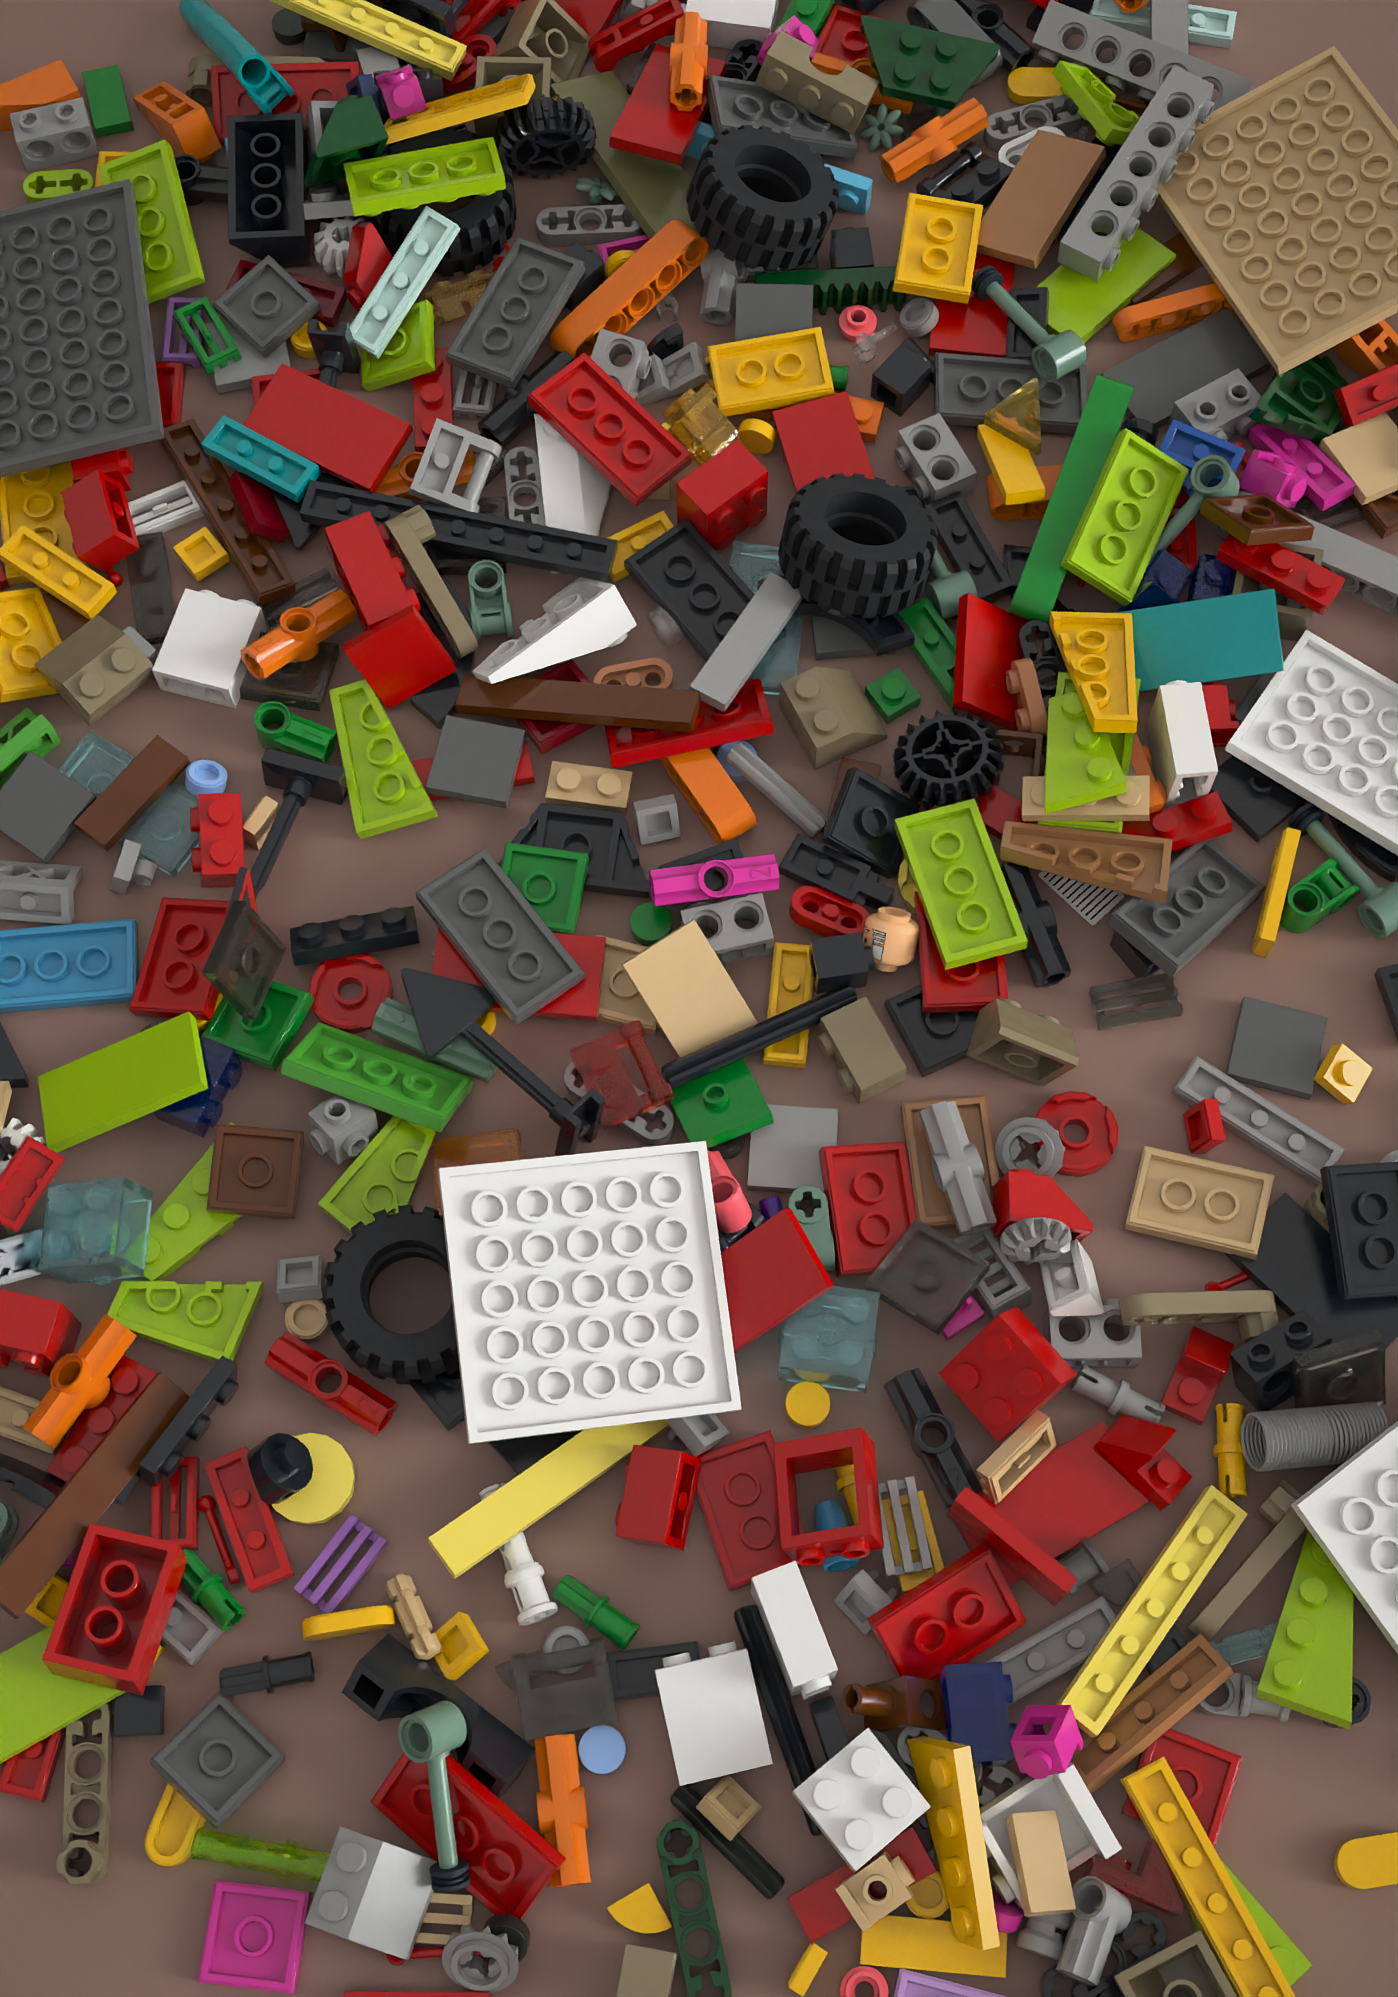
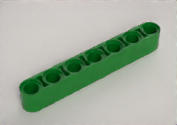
(1075, 484)

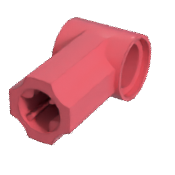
(729, 1201)

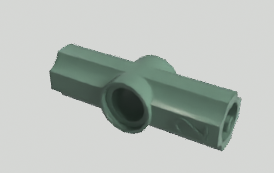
(396, 1023)

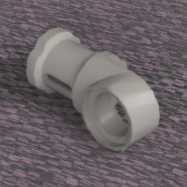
(1242, 1700)

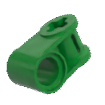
(1321, 894)

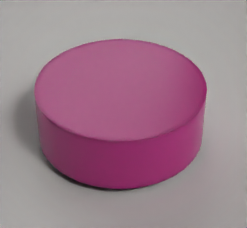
(1007, 1915)

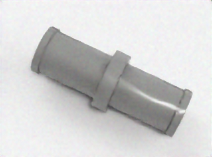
(1116, 1396)

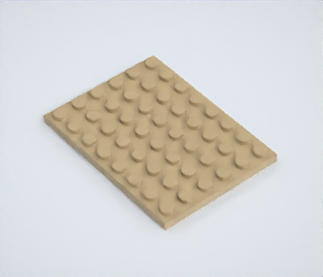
(1295, 208)

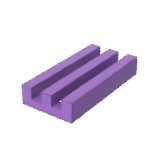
(169, 334)
(365, 1532)

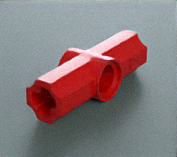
(352, 1399)

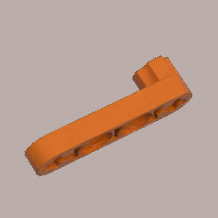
(1169, 312)

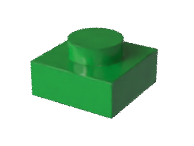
(892, 695)

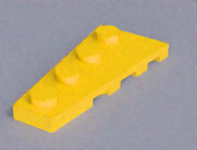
(1101, 665)

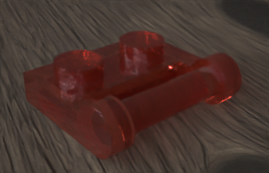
(604, 1071)

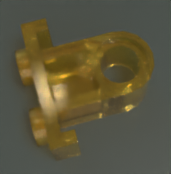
(699, 424)

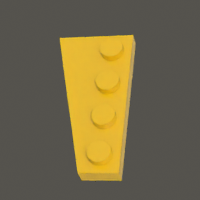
(954, 1819)

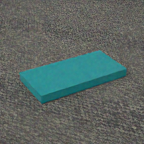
(1207, 639)

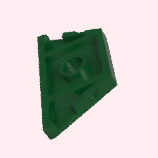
(923, 62)
(1302, 400)

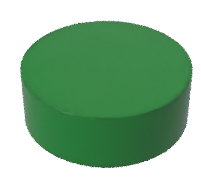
(650, 923)

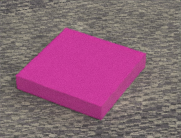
(254, 1937)

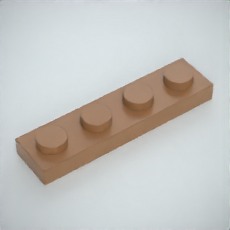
(1151, 1711)

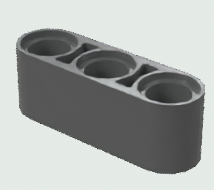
(950, 18)

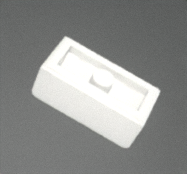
(1071, 1284)

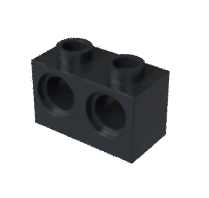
(1265, 1363)

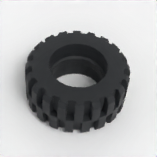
(762, 198)
(483, 222)
(857, 545)
(348, 1288)

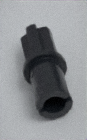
(267, 1674)

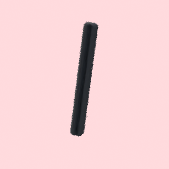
(756, 1037)
(776, 1699)

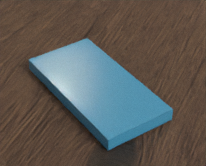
(68, 965)

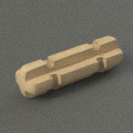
(413, 1617)

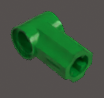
(295, 735)

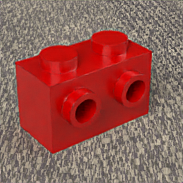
(99, 520)
(220, 839)
(657, 1497)

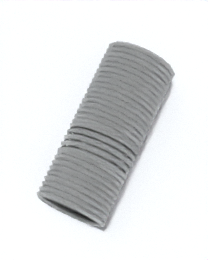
(1309, 1435)

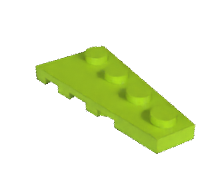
(1313, 1643)

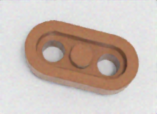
(637, 673)
(1023, 682)

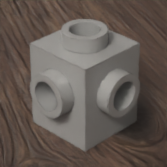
(341, 1127)

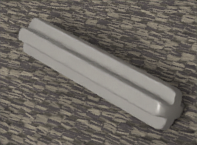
(776, 789)

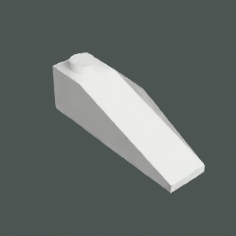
(571, 486)
(576, 622)

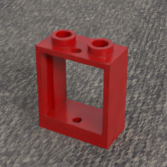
(823, 1453)

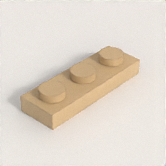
(1122, 807)

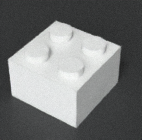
(861, 1800)

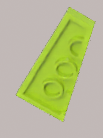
(377, 769)
(183, 1223)

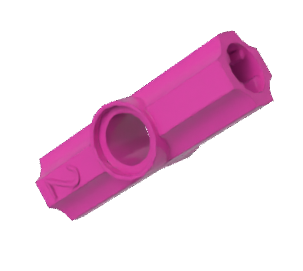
(740, 877)

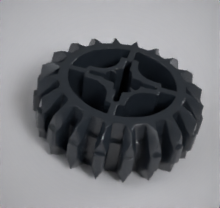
(546, 136)
(970, 748)

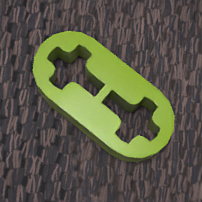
(56, 183)

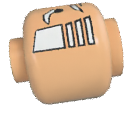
(891, 937)

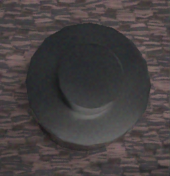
(280, 1467)

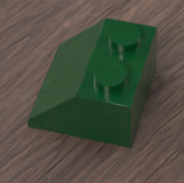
(350, 136)

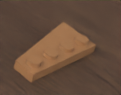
(1099, 858)

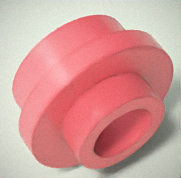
(857, 313)
(866, 1974)

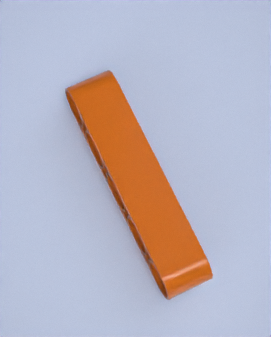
(632, 288)

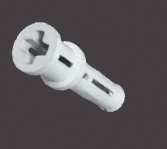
(524, 1576)

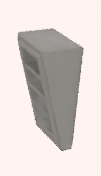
(1007, 1292)

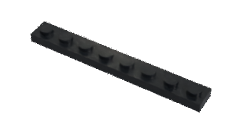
(471, 531)

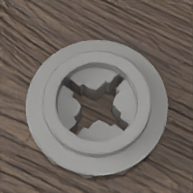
(1010, 1146)
(1035, 1240)
(471, 1970)

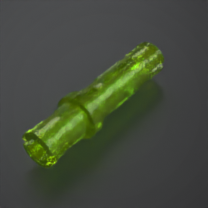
(261, 1855)

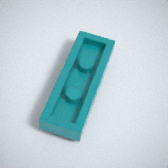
(260, 458)

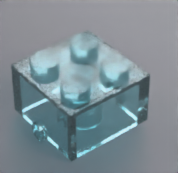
(96, 1230)
(831, 1340)

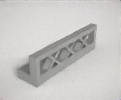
(38, 891)

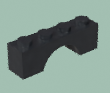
(396, 1684)

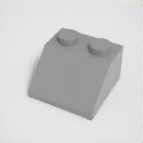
(372, 1894)

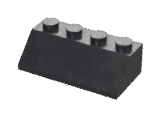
(267, 187)

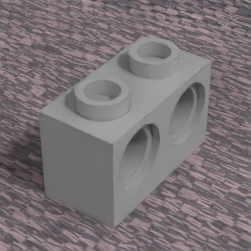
(54, 134)
(611, 345)
(942, 459)
(730, 941)
(1094, 1346)

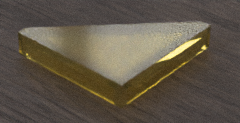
(1019, 417)

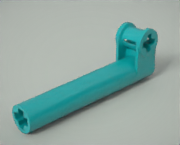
(247, 65)

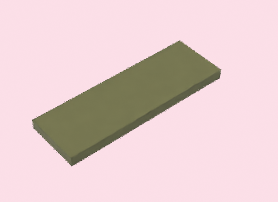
(648, 186)

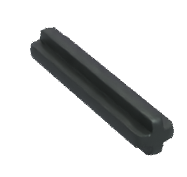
(736, 1851)

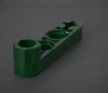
(688, 1919)

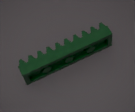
(843, 286)

